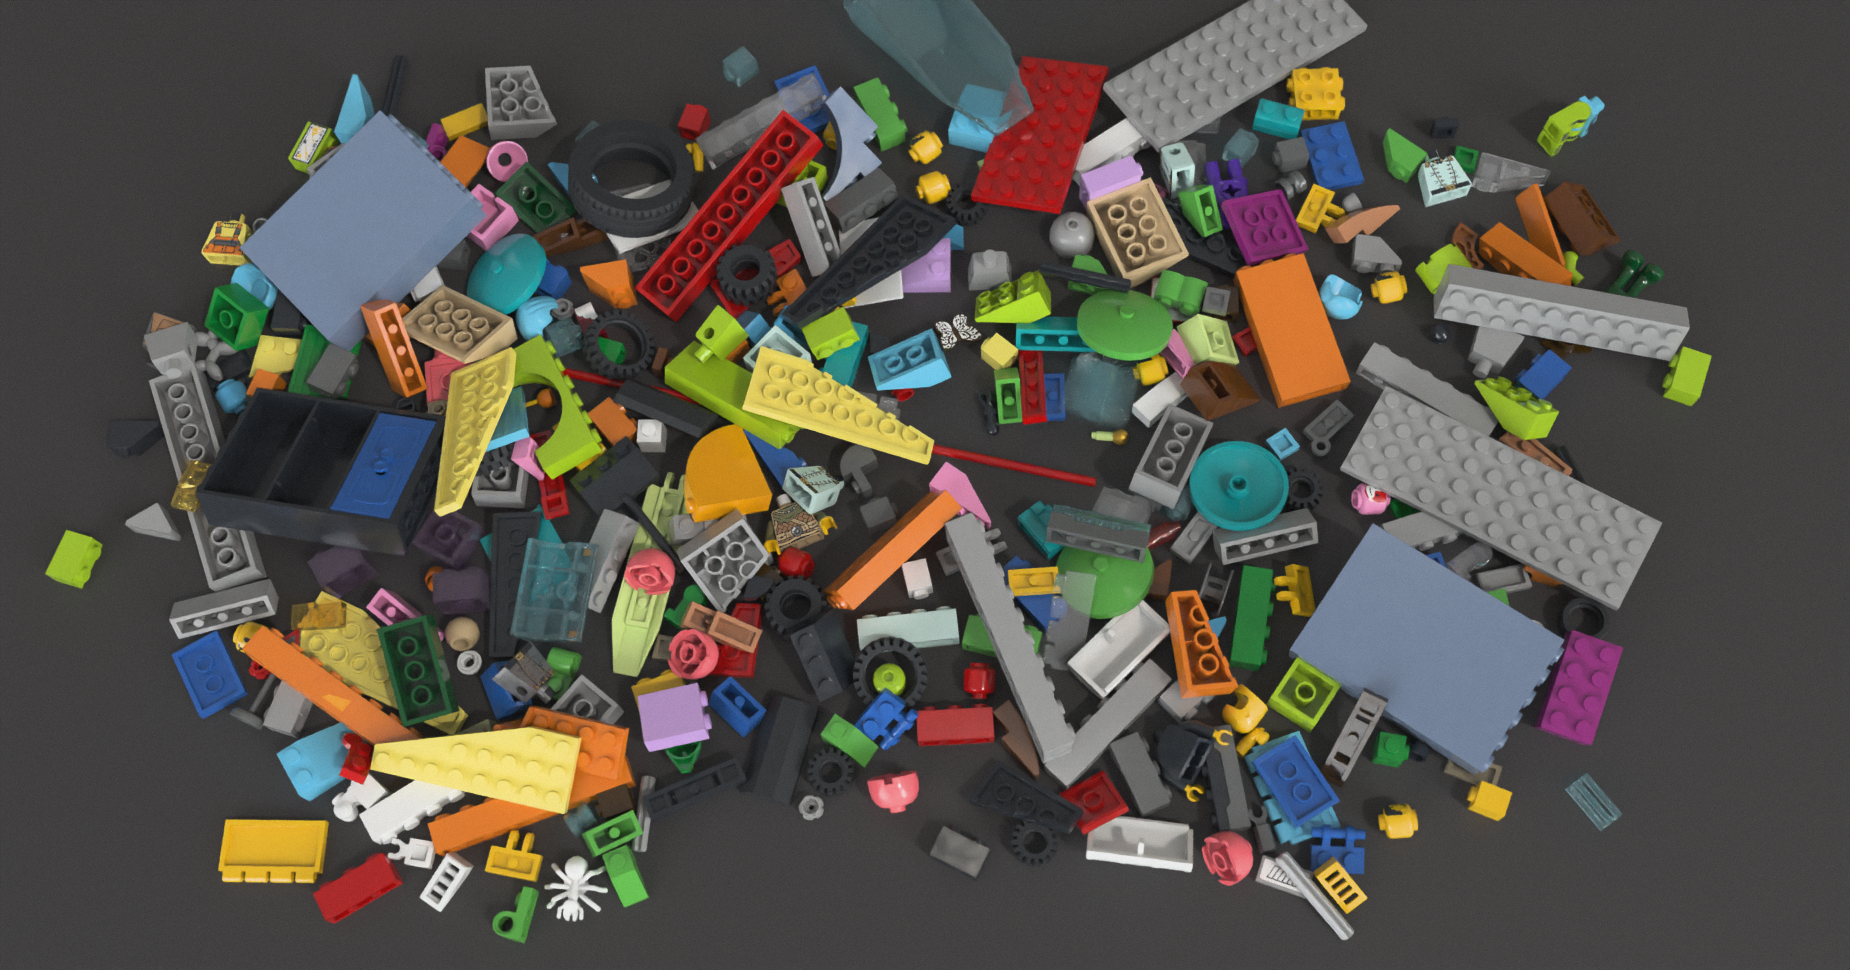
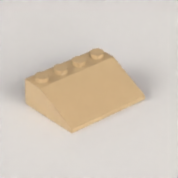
(1136, 232)
(459, 326)

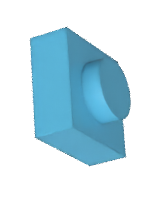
(1282, 444)

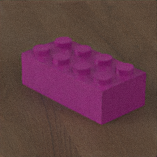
(1578, 688)

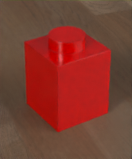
(694, 121)

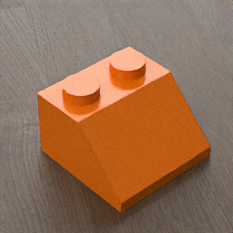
(611, 283)

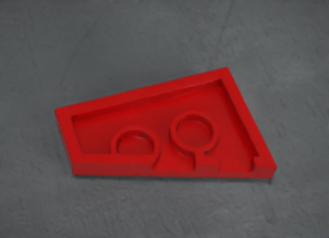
(734, 661)

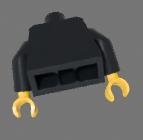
(1183, 751)

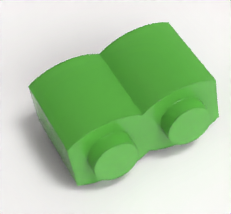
(1180, 292)

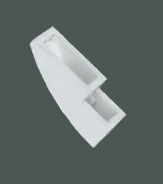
(1155, 402)

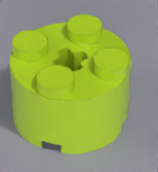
(1433, 272)

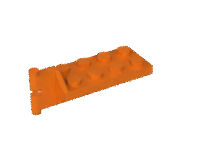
(601, 743)

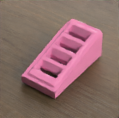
(1177, 355)
(525, 457)

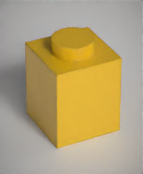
(1489, 800)

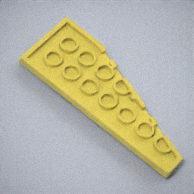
(803, 396)
(472, 414)
(359, 660)
(507, 764)

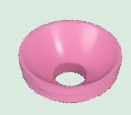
(517, 155)

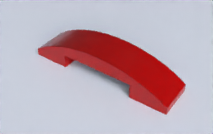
(553, 491)

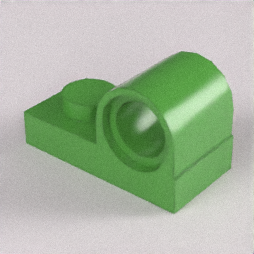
(565, 666)
(525, 905)

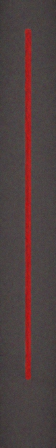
(937, 449)

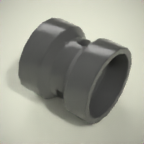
(1292, 184)

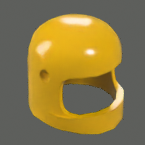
(1245, 713)

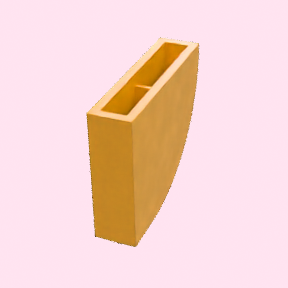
(724, 477)

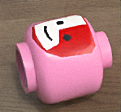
(1369, 500)

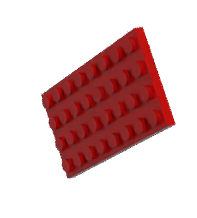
(1038, 156)

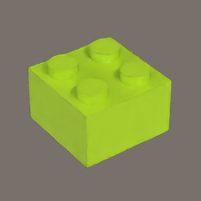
(1303, 694)

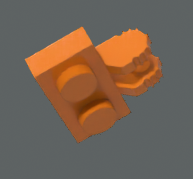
(791, 288)

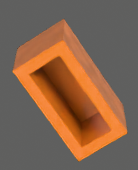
(612, 422)

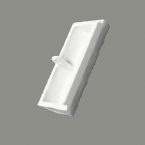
(1118, 649)
(1142, 843)

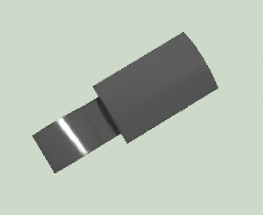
(1262, 832)

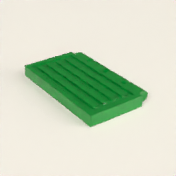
(310, 352)

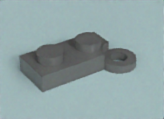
(1327, 426)

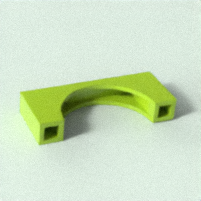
(573, 439)

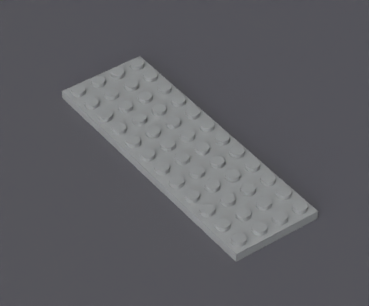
(1228, 64)
(1502, 497)

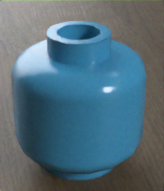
(232, 396)

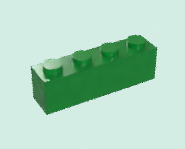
(1251, 618)

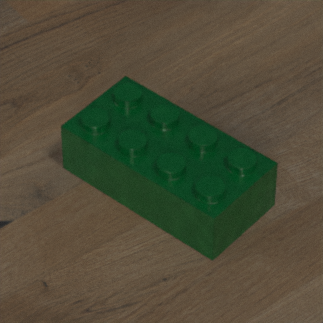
(418, 670)

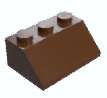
(1580, 219)

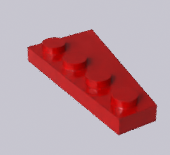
(785, 259)

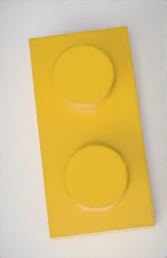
(1032, 581)

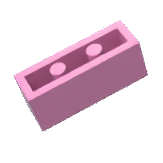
(394, 609)

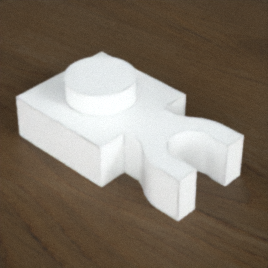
(417, 853)

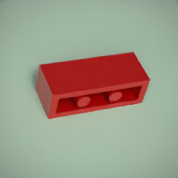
(955, 725)
(357, 887)

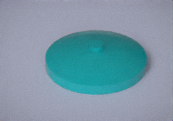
(508, 273)
(1238, 486)

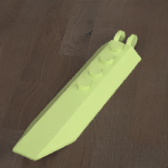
(638, 614)

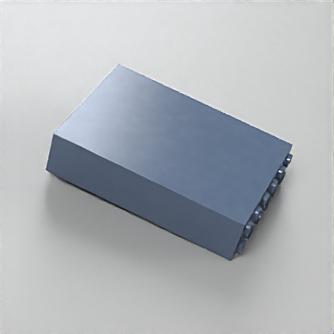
(364, 229)
(1430, 645)

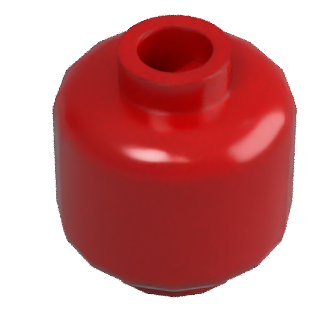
(795, 563)
(979, 680)

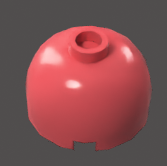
(651, 571)
(693, 654)
(894, 790)
(1228, 856)

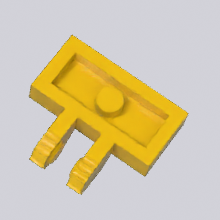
(1315, 208)
(1300, 590)
(515, 863)

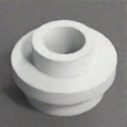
(464, 658)

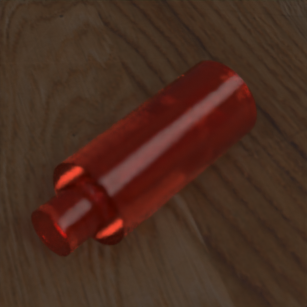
(1162, 534)

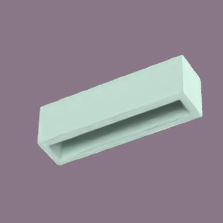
(919, 627)

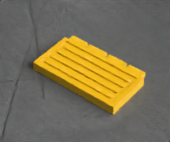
(273, 848)

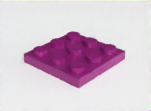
(1264, 226)

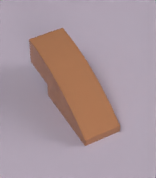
(1360, 222)
(721, 627)

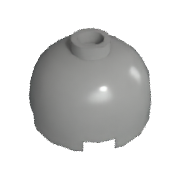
(1072, 235)

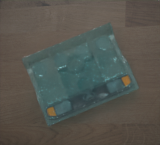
(554, 591)

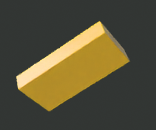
(465, 121)

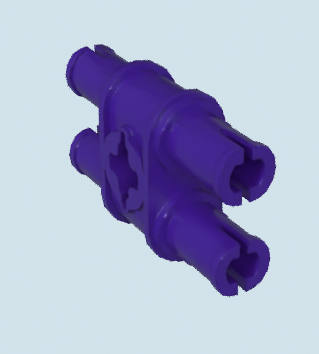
(1224, 189)

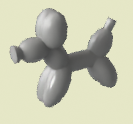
(217, 348)

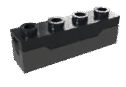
(1225, 786)

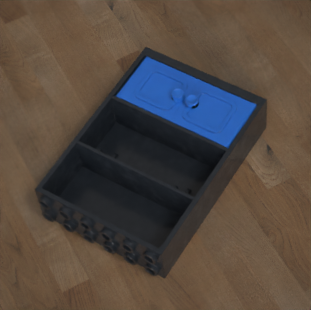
(326, 472)

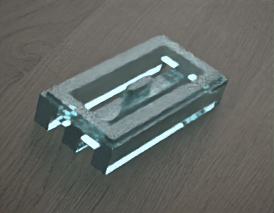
(1587, 808)

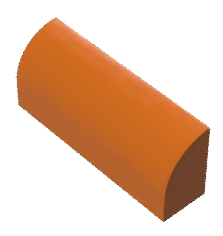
(465, 159)
(394, 347)

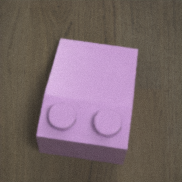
(930, 272)

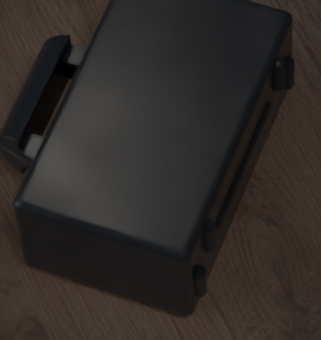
(233, 367)

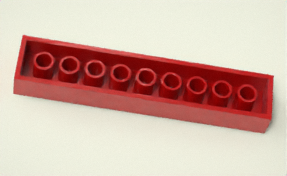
(729, 215)

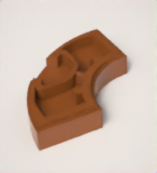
(1465, 240)

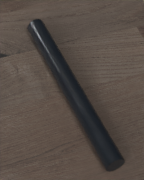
(653, 532)

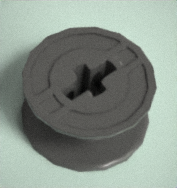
(1214, 589)

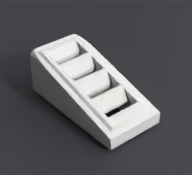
(459, 877)

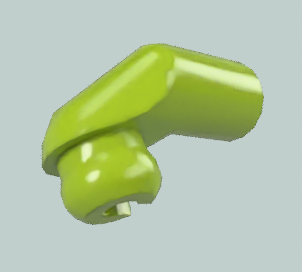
(1570, 259)

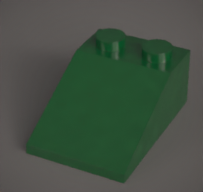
(535, 199)

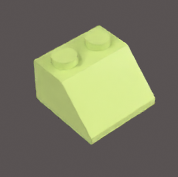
(1208, 340)

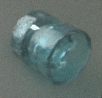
(582, 818)

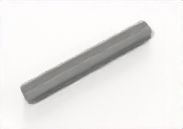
(1314, 895)

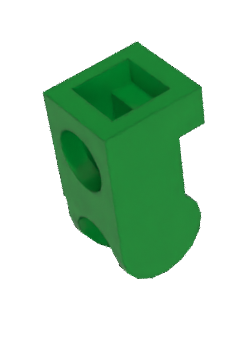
(692, 594)

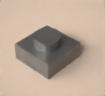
(1216, 301)

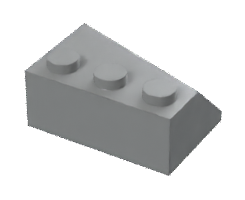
(516, 104)
(724, 558)

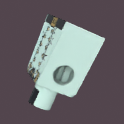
(1176, 159)
(1442, 179)
(812, 487)

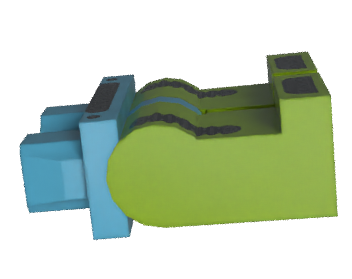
(1569, 123)

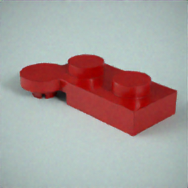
(358, 759)

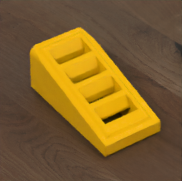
(1326, 870)

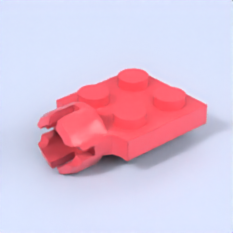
(438, 375)

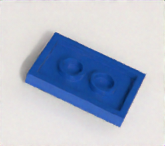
(817, 120)
(1332, 156)
(209, 674)
(1295, 782)

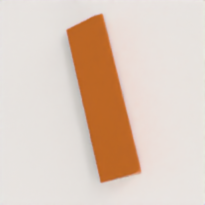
(1538, 223)

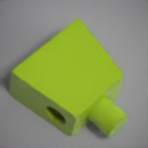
(719, 335)

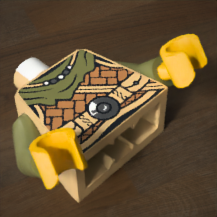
(794, 526)

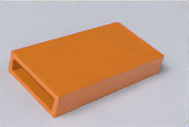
(1291, 330)
(891, 550)

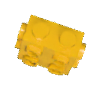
(1316, 92)

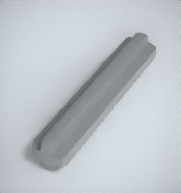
(647, 786)

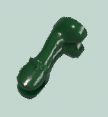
(1631, 264)

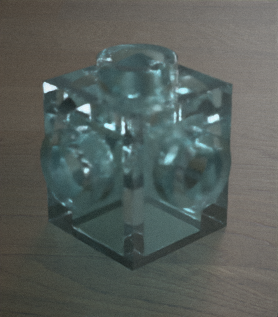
(564, 336)

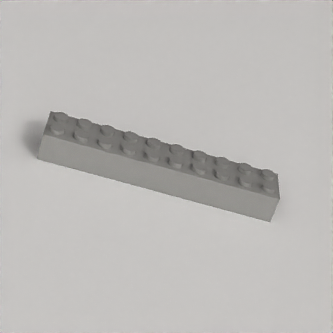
(1560, 312)
(195, 433)
(1009, 639)

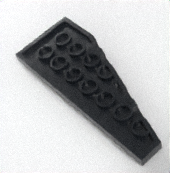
(890, 244)

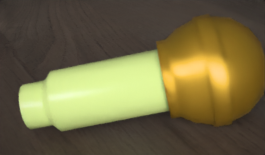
(1119, 436)

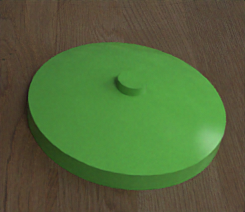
(1124, 325)
(1118, 582)

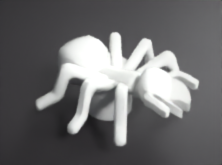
(576, 885)

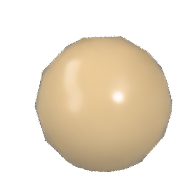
(462, 633)

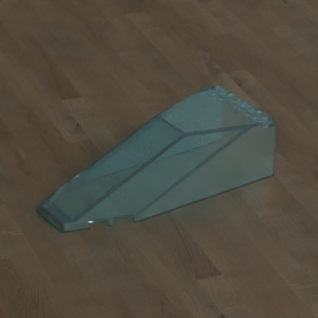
(951, 54)

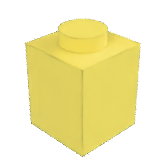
(998, 352)

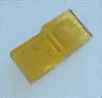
(185, 492)
(318, 617)

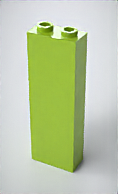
(723, 389)

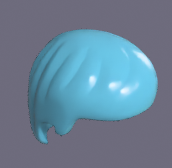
(256, 283)
(1339, 298)
(535, 316)

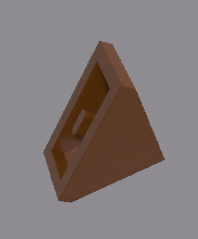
(1160, 583)

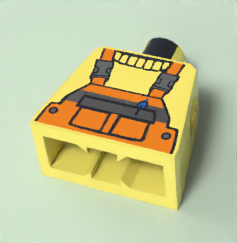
(225, 241)

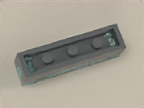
(1098, 533)

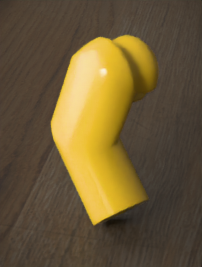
(697, 156)
(1248, 741)

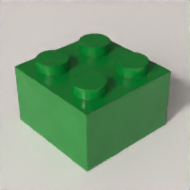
(236, 316)

